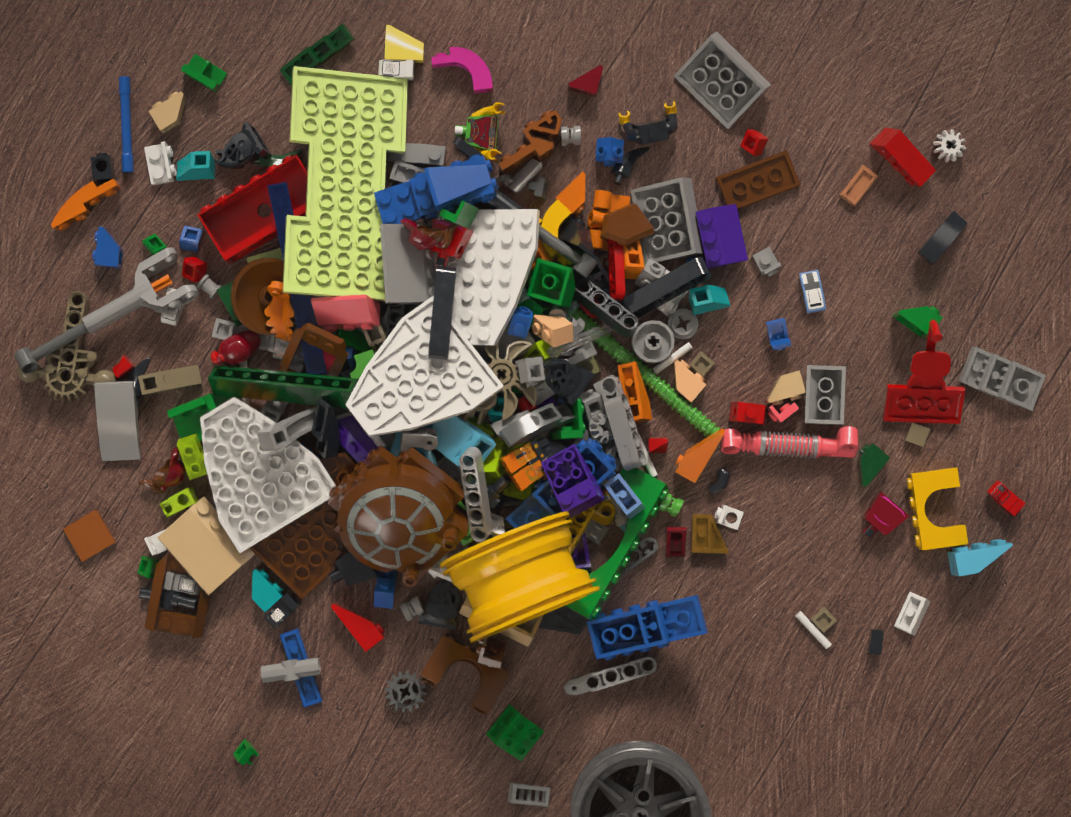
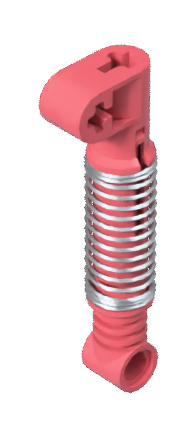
(812, 446)

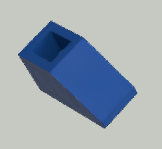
(108, 251)
(385, 589)

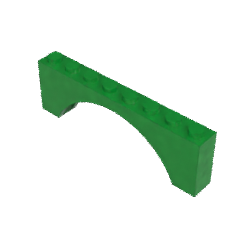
(650, 493)

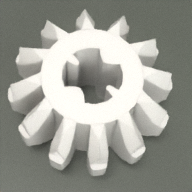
(956, 148)

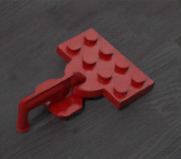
(926, 394)

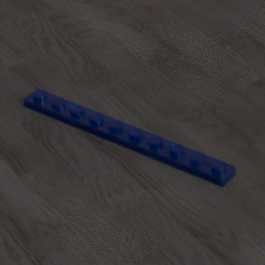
(302, 304)

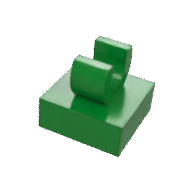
(244, 752)

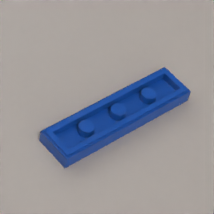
(306, 685)

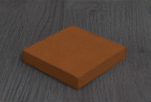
(89, 535)

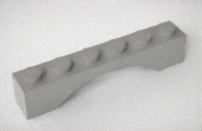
(288, 430)

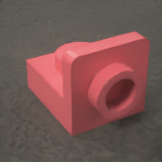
(786, 411)

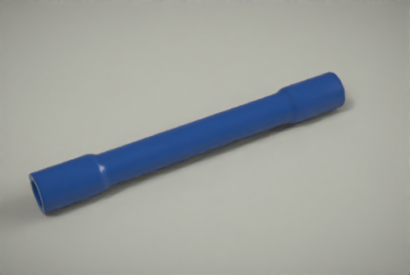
(127, 156)

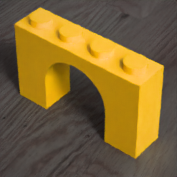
(921, 486)

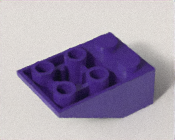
(572, 481)

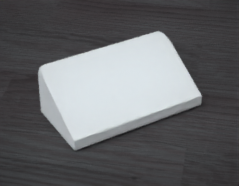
(525, 175)
(912, 613)

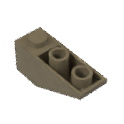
(169, 380)

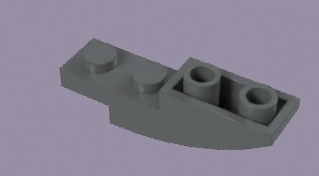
(536, 422)

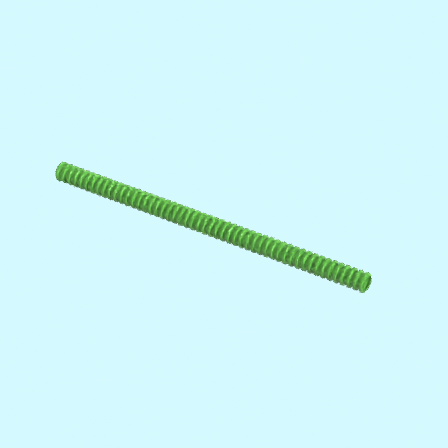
(649, 378)

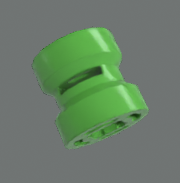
(674, 507)

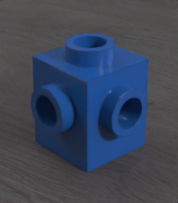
(609, 151)

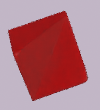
(754, 142)
(194, 269)
(123, 368)
(657, 445)

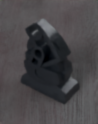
(243, 148)
(567, 379)
(440, 607)

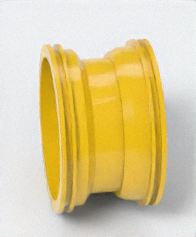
(519, 575)

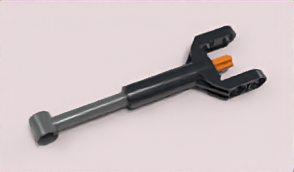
(583, 263)

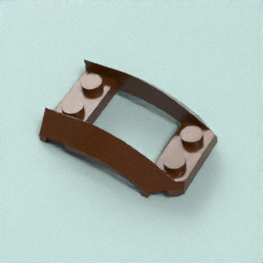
(321, 339)
(171, 621)

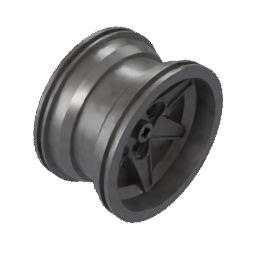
(627, 803)

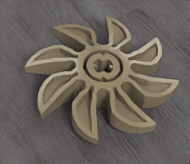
(511, 378)

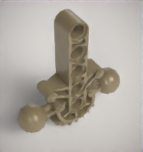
(79, 377)

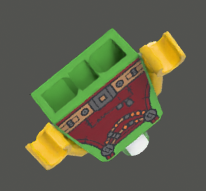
(482, 130)

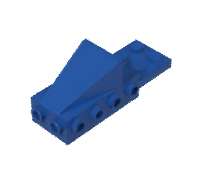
(438, 189)
(543, 500)
(646, 626)

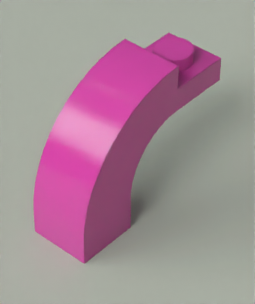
(469, 61)

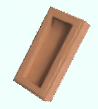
(858, 185)

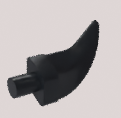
(623, 169)
(138, 371)

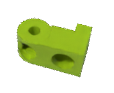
(179, 502)

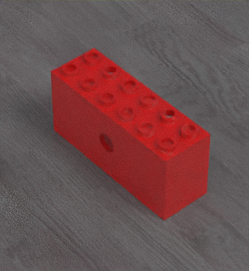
(235, 218)

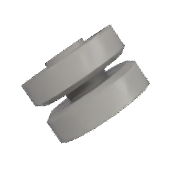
(660, 333)

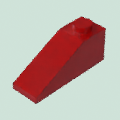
(362, 628)

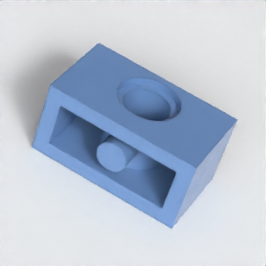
(624, 496)

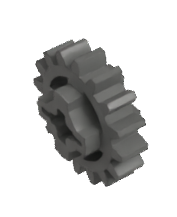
(397, 687)

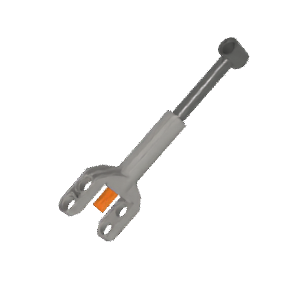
(143, 295)

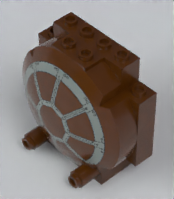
(399, 513)

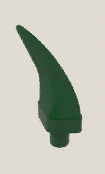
(274, 159)

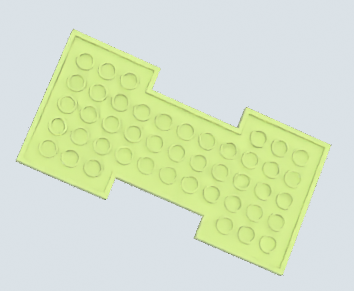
(349, 129)

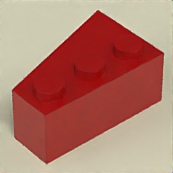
(903, 156)

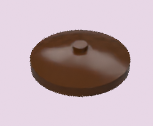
(250, 293)

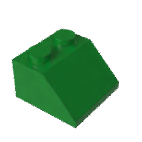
(552, 283)
(918, 319)

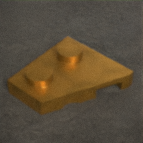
(706, 536)

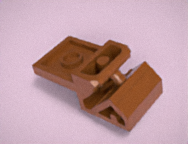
(535, 135)

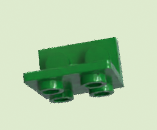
(188, 417)
(574, 429)
(514, 733)

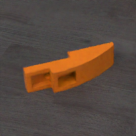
(76, 206)

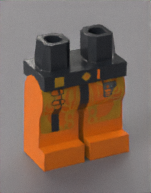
(528, 454)

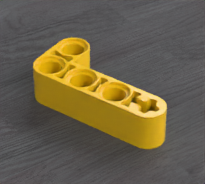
(593, 513)

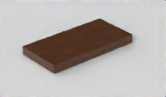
(758, 181)

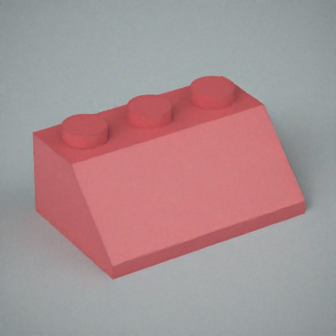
(346, 312)

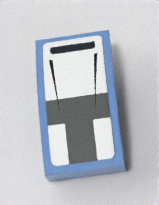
(812, 291)

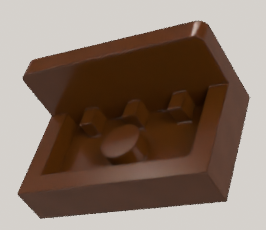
(491, 652)

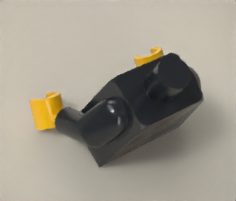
(651, 130)

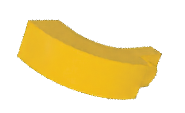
(553, 219)

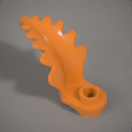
(279, 312)

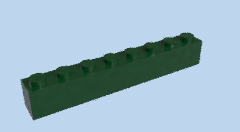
(280, 386)

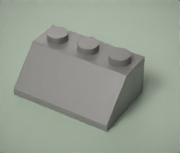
(825, 395)

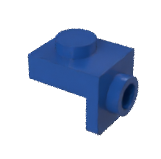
(520, 322)
(778, 334)

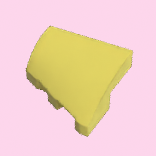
(402, 46)

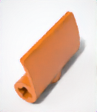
(603, 203)

